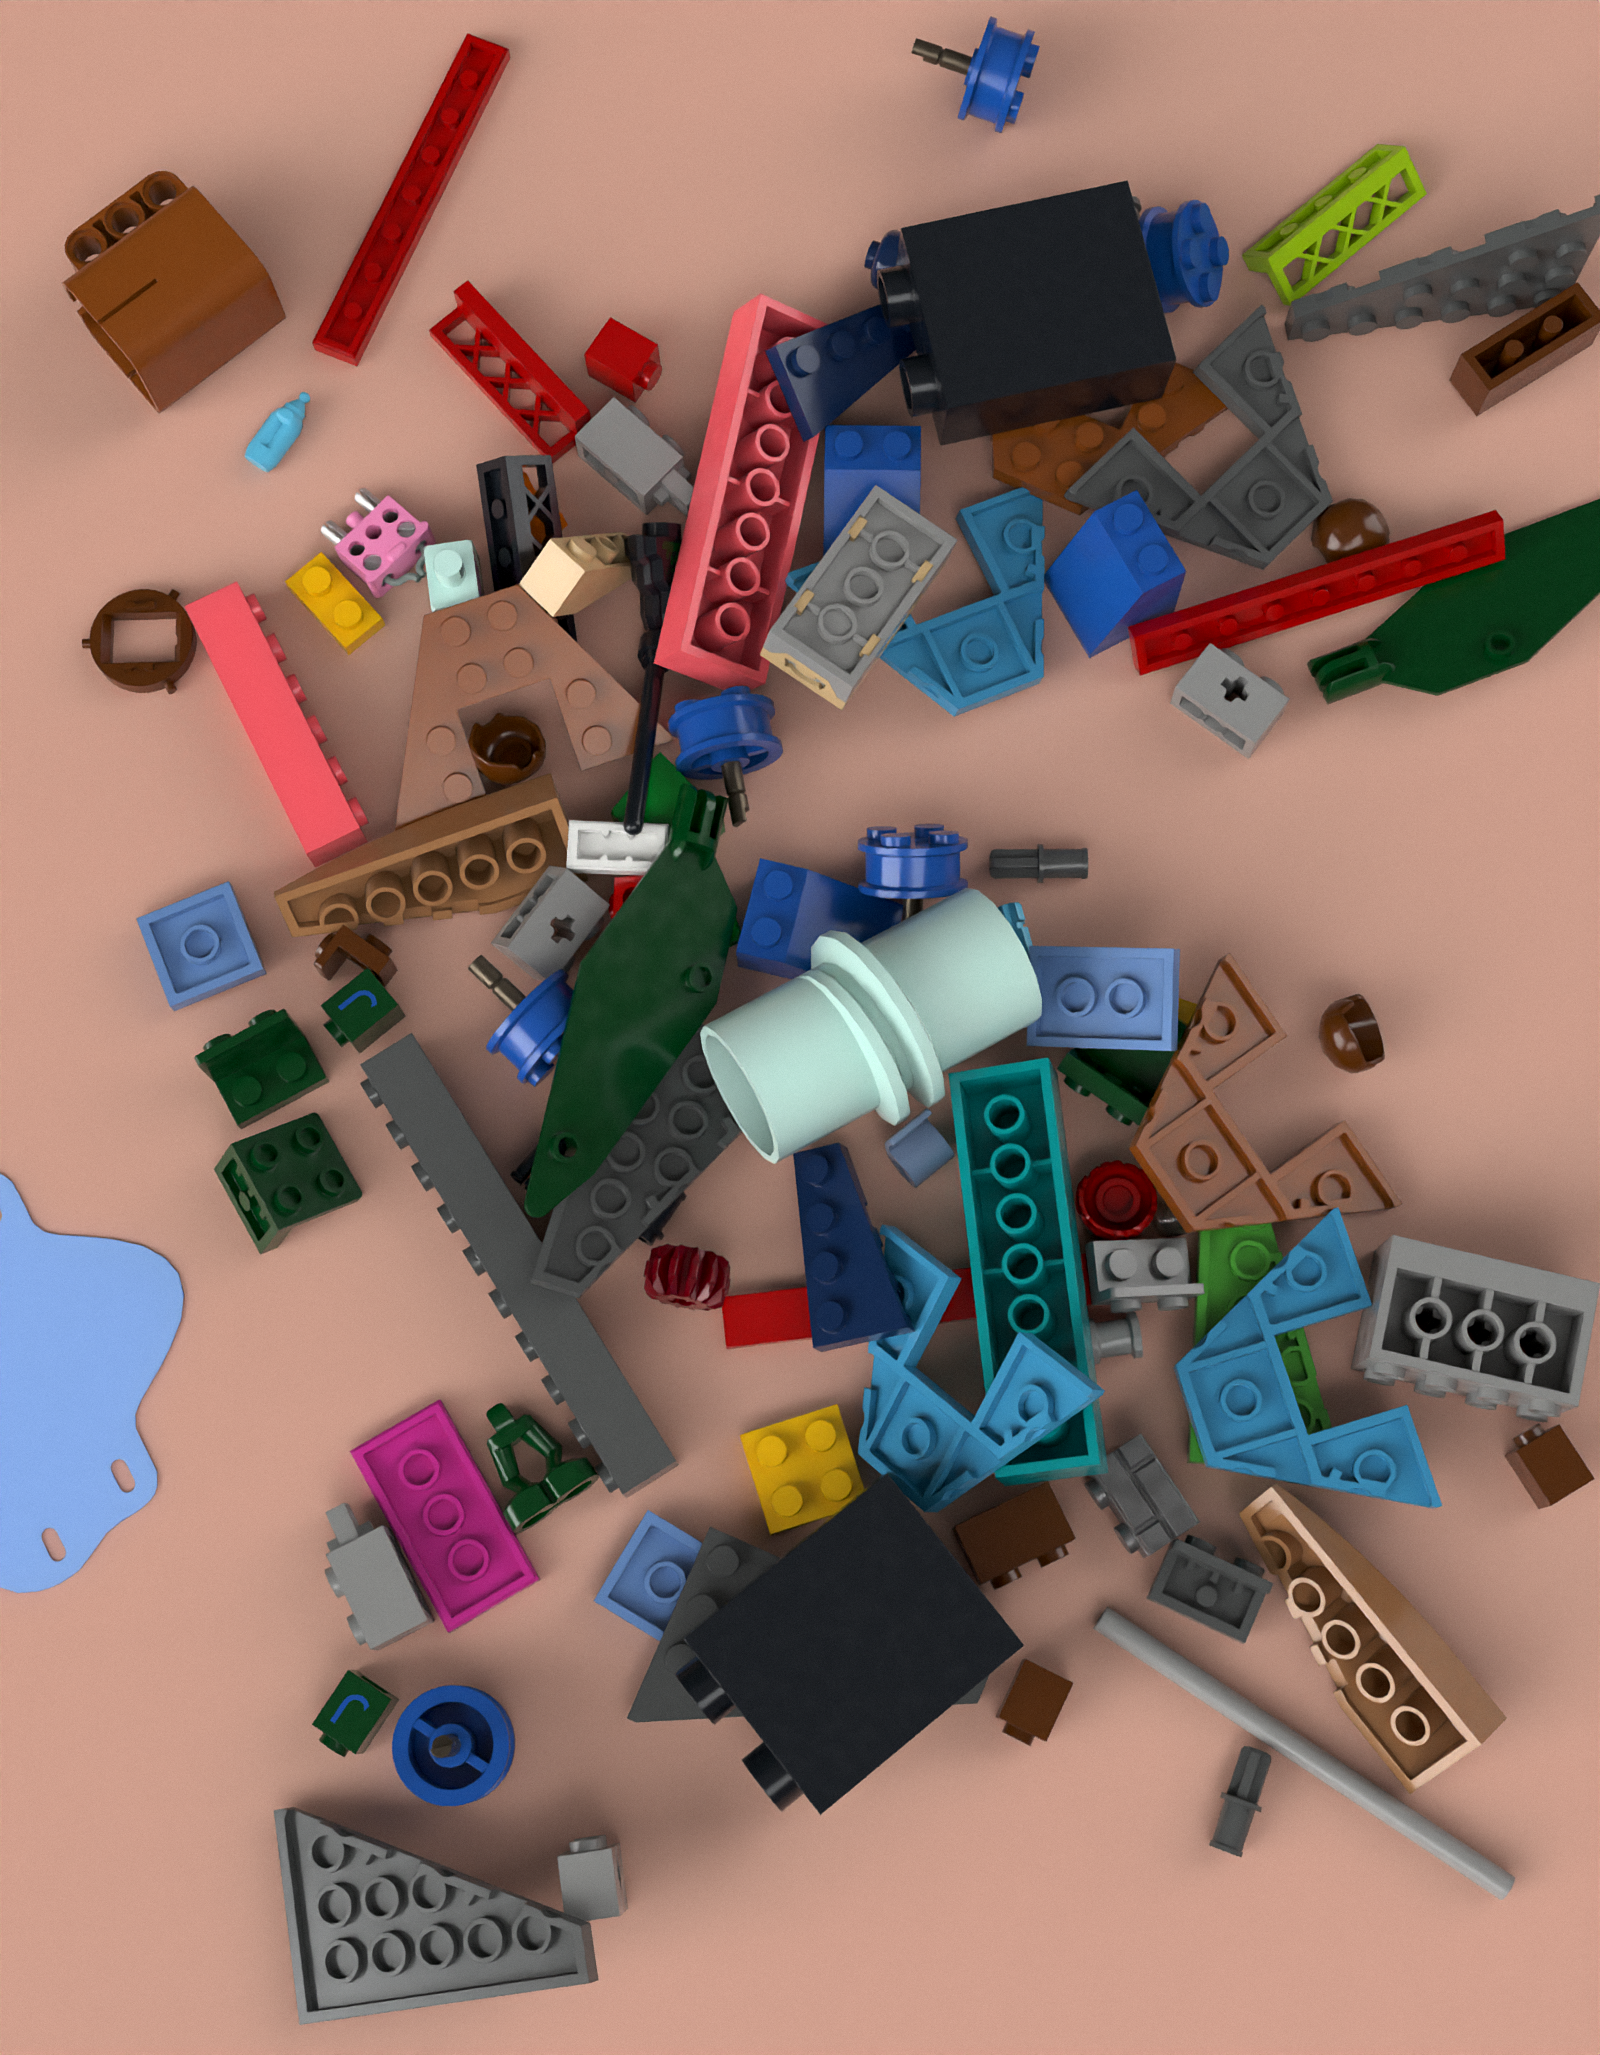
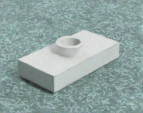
(608, 849)

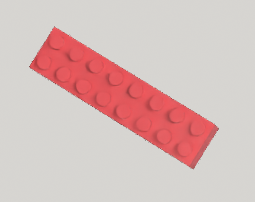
(740, 511)

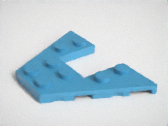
(990, 644)
(1246, 1403)
(925, 1435)

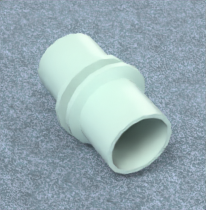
(872, 1024)

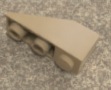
(577, 572)

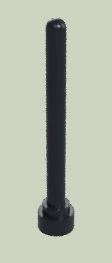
(645, 733)

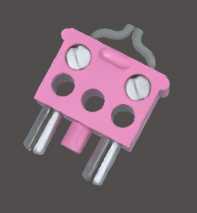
(381, 544)

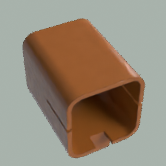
(171, 292)

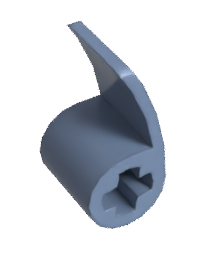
(918, 1149)

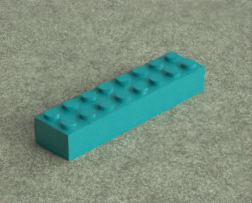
(1026, 1245)

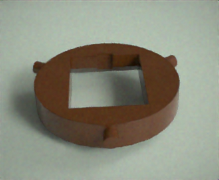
(142, 676)

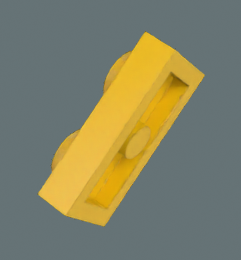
(335, 603)

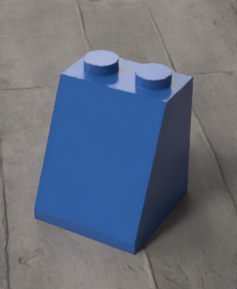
(1115, 574)

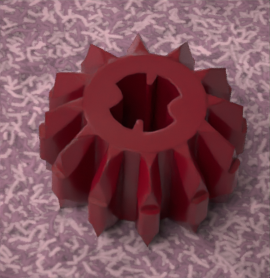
(687, 1277)

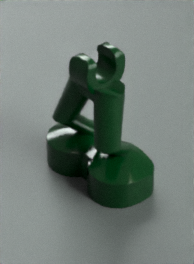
(562, 1479)

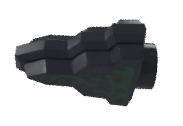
(653, 567)

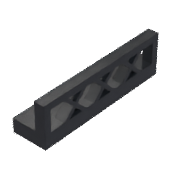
(508, 514)

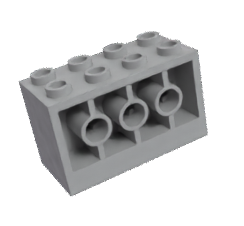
(1498, 1305)

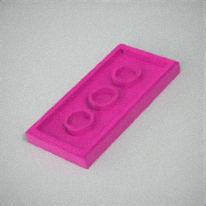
(444, 1516)

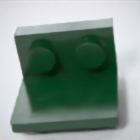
(262, 1066)
(285, 1179)

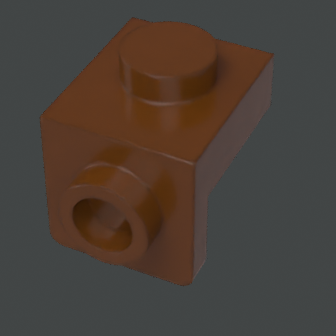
(365, 953)

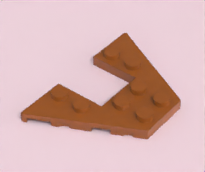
(1059, 452)
(488, 651)
(1202, 1156)

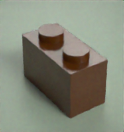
(1013, 1535)

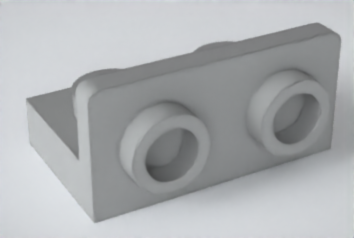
(1140, 1272)

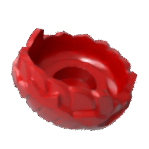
(1116, 1200)

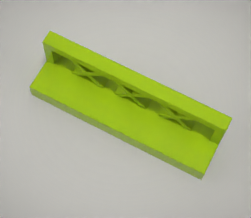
(1325, 210)

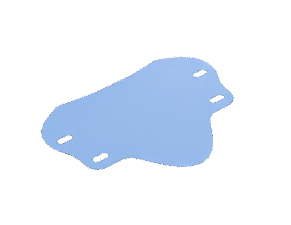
(77, 1353)

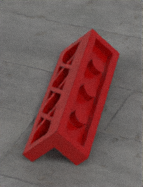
(519, 358)

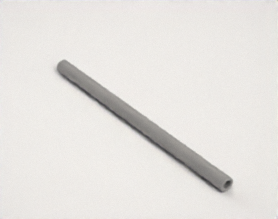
(1305, 1754)

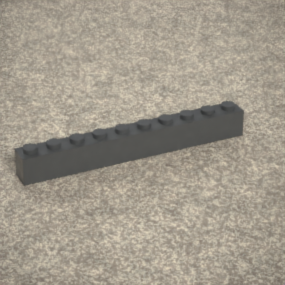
(508, 1250)

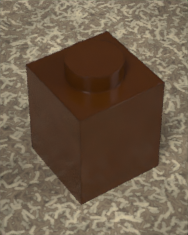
(1548, 1464)
(1033, 1702)

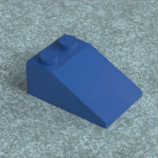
(866, 457)
(794, 908)

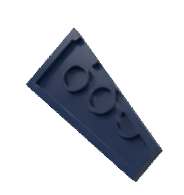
(836, 366)
(846, 1274)

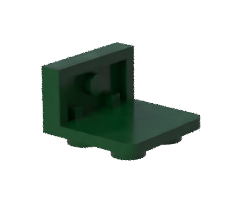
(1118, 1077)

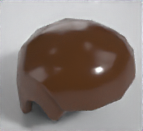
(1349, 529)
(507, 748)
(1351, 1035)

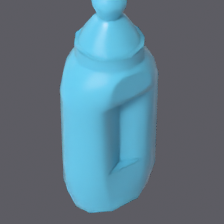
(277, 434)

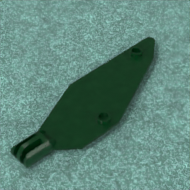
(1479, 618)
(637, 1000)

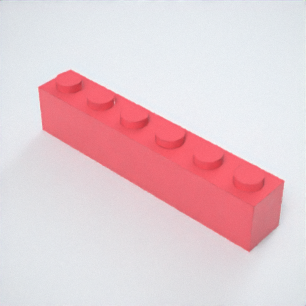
(276, 724)

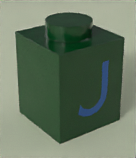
(361, 1012)
(354, 1714)

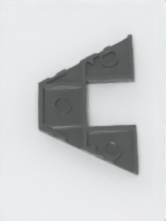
(1262, 496)

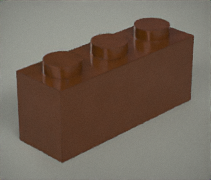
(1526, 349)

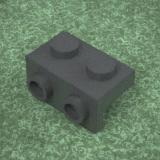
(1210, 1589)

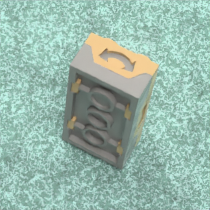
(858, 597)

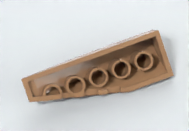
(450, 863)
(1384, 1657)

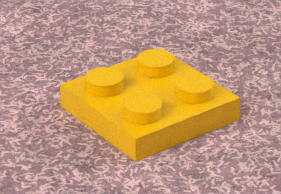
(802, 1468)

